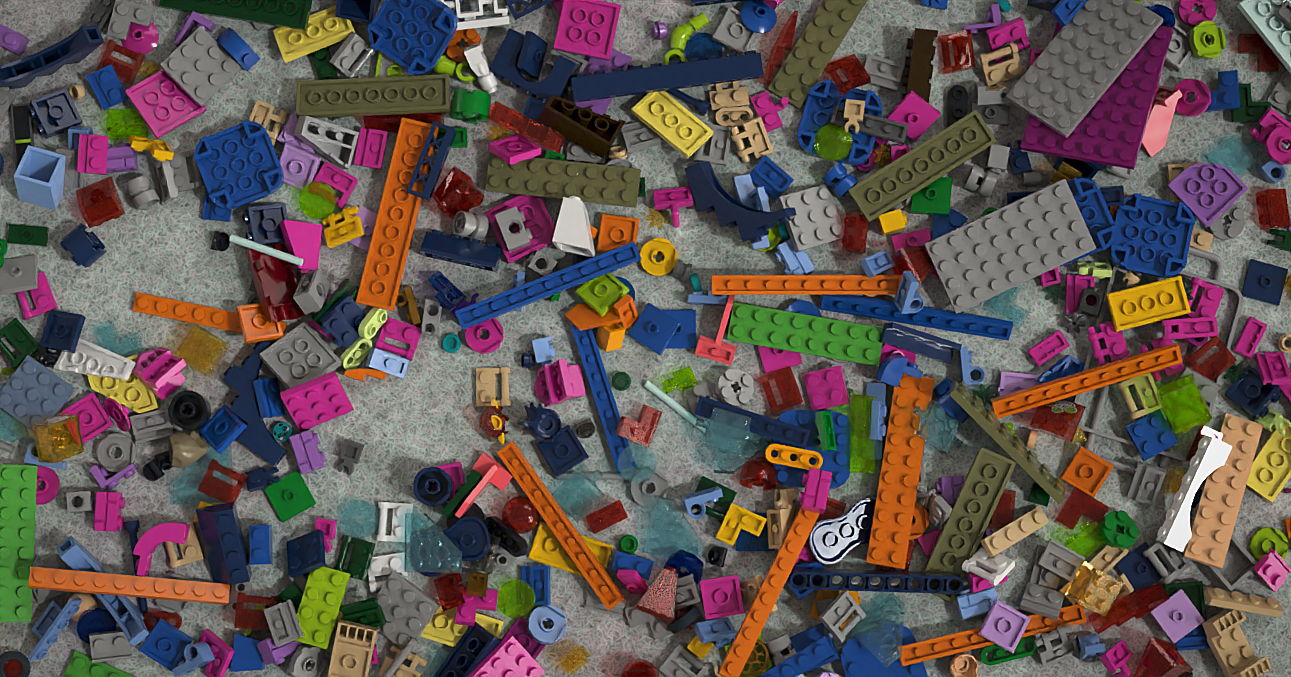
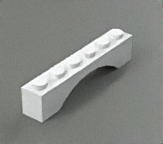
(1176, 527)

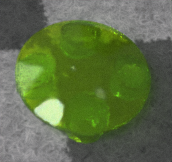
(833, 142)

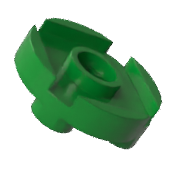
(1127, 526)

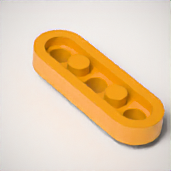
(802, 455)

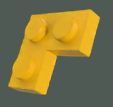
(160, 149)
(737, 519)

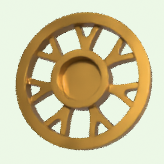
(753, 658)

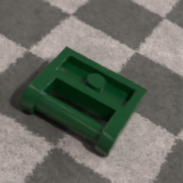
(21, 340)
(725, 501)
(360, 557)

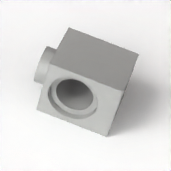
(997, 158)
(550, 267)
(87, 505)

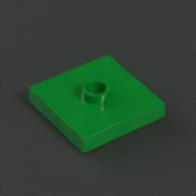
(934, 198)
(290, 496)

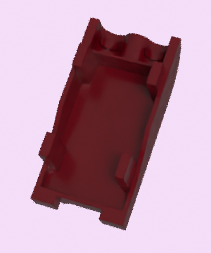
(274, 285)

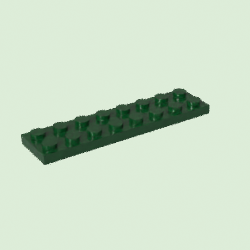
(280, 13)

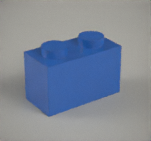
(260, 544)
(631, 562)

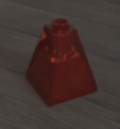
(915, 260)
(661, 595)
(1161, 660)

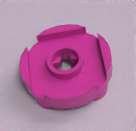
(1191, 18)
(1202, 98)
(1273, 145)
(481, 345)

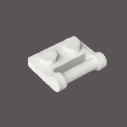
(398, 521)
(997, 565)
(383, 566)

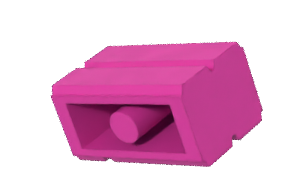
(816, 490)
(108, 511)

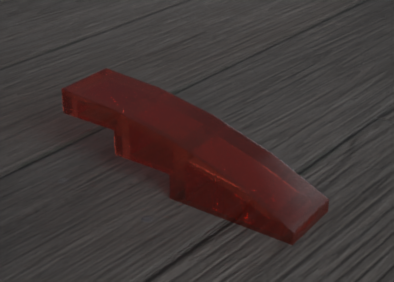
(783, 43)
(392, 122)
(526, 126)
(1130, 606)

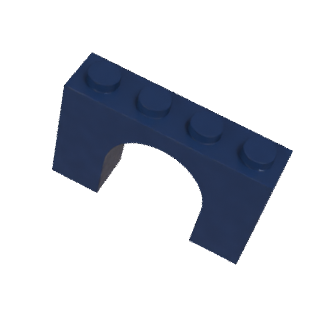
(506, 63)

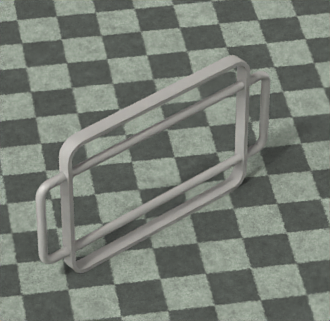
(1166, 454)

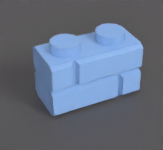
(795, 263)
(975, 604)

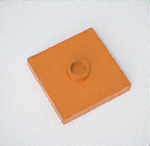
(616, 232)
(255, 325)
(1087, 471)

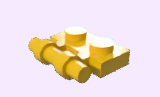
(344, 231)

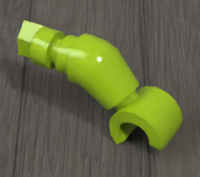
(681, 34)
(450, 67)

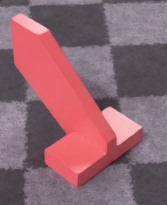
(1160, 119)
(716, 349)
(492, 472)

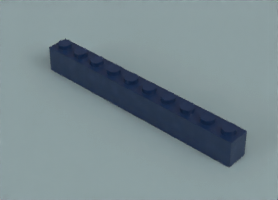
(667, 77)

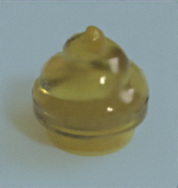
(150, 68)
(1079, 436)

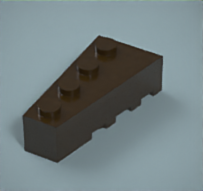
(919, 63)
(581, 125)

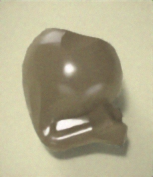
(186, 448)

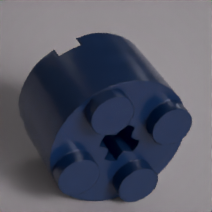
(83, 246)
(422, 484)

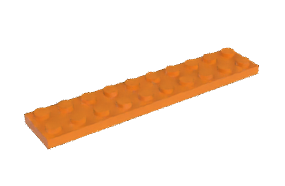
(395, 218)
(899, 474)

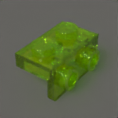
(125, 122)
(1086, 540)

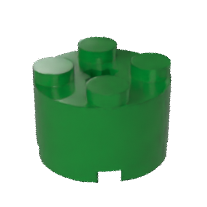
(470, 106)

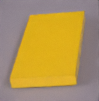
(1148, 303)
(549, 550)

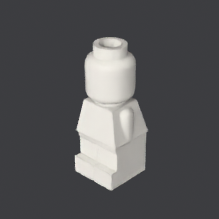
(479, 64)

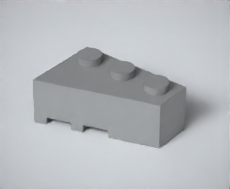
(328, 139)

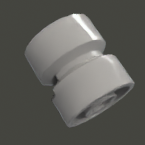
(987, 183)
(142, 192)
(470, 225)
(778, 644)

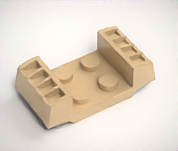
(1232, 647)
(352, 649)

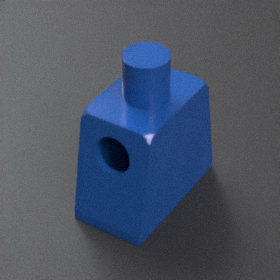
(246, 654)

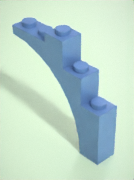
(121, 607)

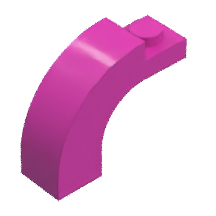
(146, 545)

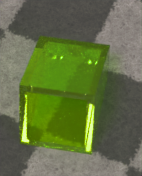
(1184, 404)

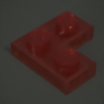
(1254, 44)
(642, 430)
(1078, 504)

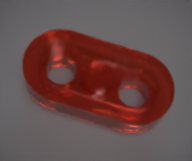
(161, 614)

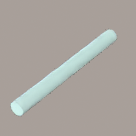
(265, 249)
(673, 404)

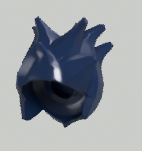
(541, 423)

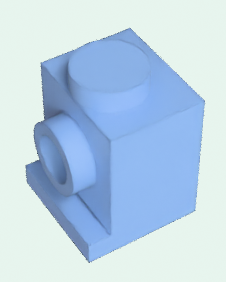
(543, 351)

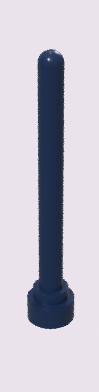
(701, 106)
(132, 528)

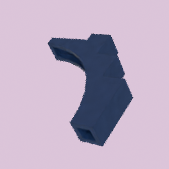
(48, 61)
(713, 197)
(256, 434)

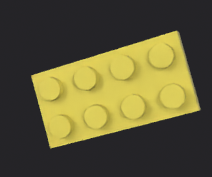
(321, 32)
(672, 122)
(1272, 465)
(444, 630)

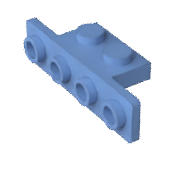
(753, 198)
(878, 416)
(50, 625)

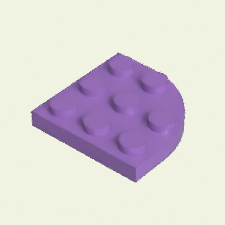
(1207, 190)

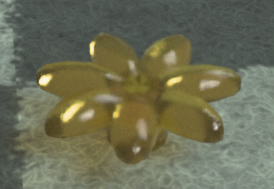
(496, 132)
(883, 154)
(658, 221)

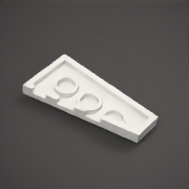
(94, 361)

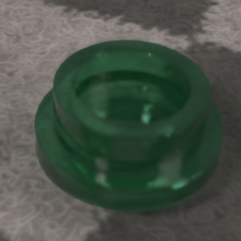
(621, 381)

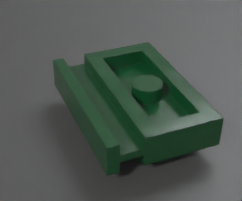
(364, 612)

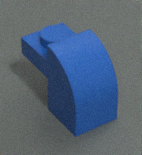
(238, 49)
(894, 366)
(948, 403)

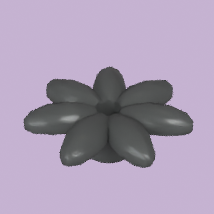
(1074, 322)

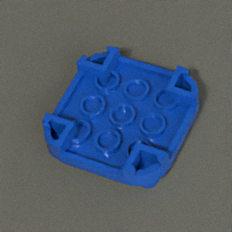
(413, 32)
(819, 111)
(239, 165)
(1094, 212)
(1152, 236)
(833, 461)
(860, 662)

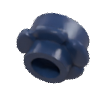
(527, 360)

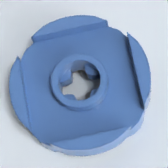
(537, 630)

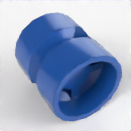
(839, 180)

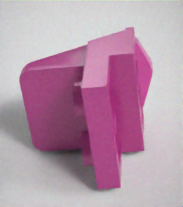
(159, 371)
(559, 383)

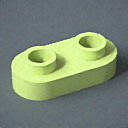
(372, 322)
(355, 353)

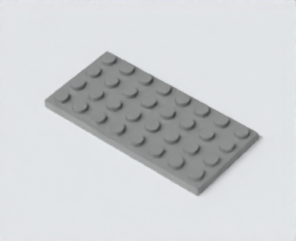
(1083, 62)
(1010, 246)

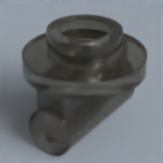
(585, 428)

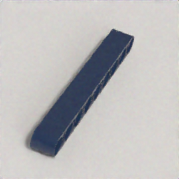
(884, 584)

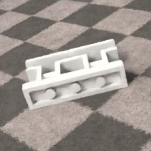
(471, 21)

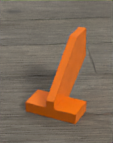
(622, 312)

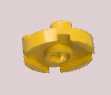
(667, 251)

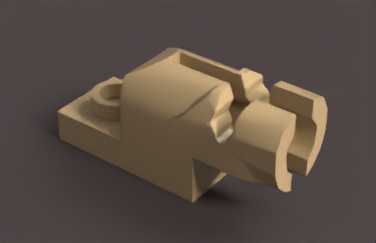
(780, 517)

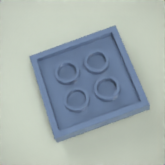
(34, 393)

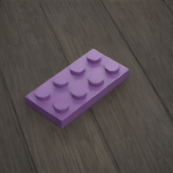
(617, 60)

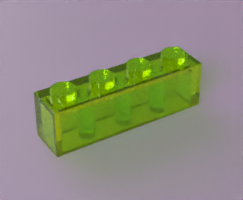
(861, 446)

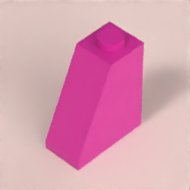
(304, 242)

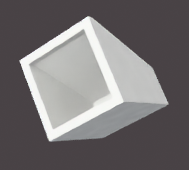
(573, 228)

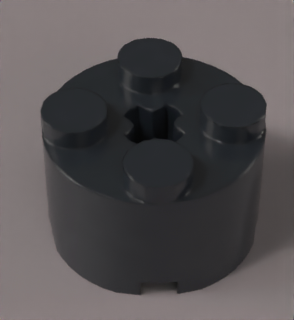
(179, 406)

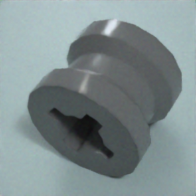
(681, 270)

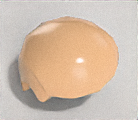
(89, 602)
(961, 660)

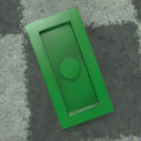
(826, 432)

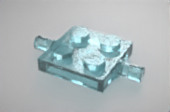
(1234, 155)
(937, 427)
(727, 430)
(578, 494)

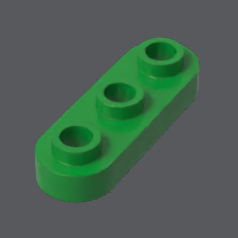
(1000, 656)

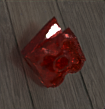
(457, 193)

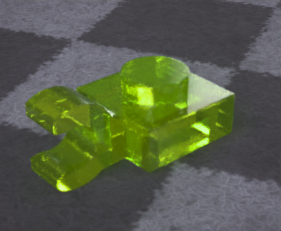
(682, 379)

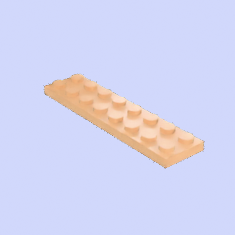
(1223, 494)

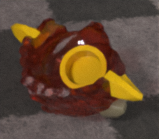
(493, 422)

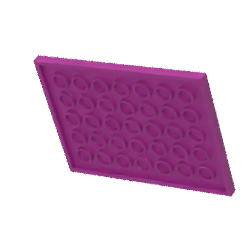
(1118, 120)

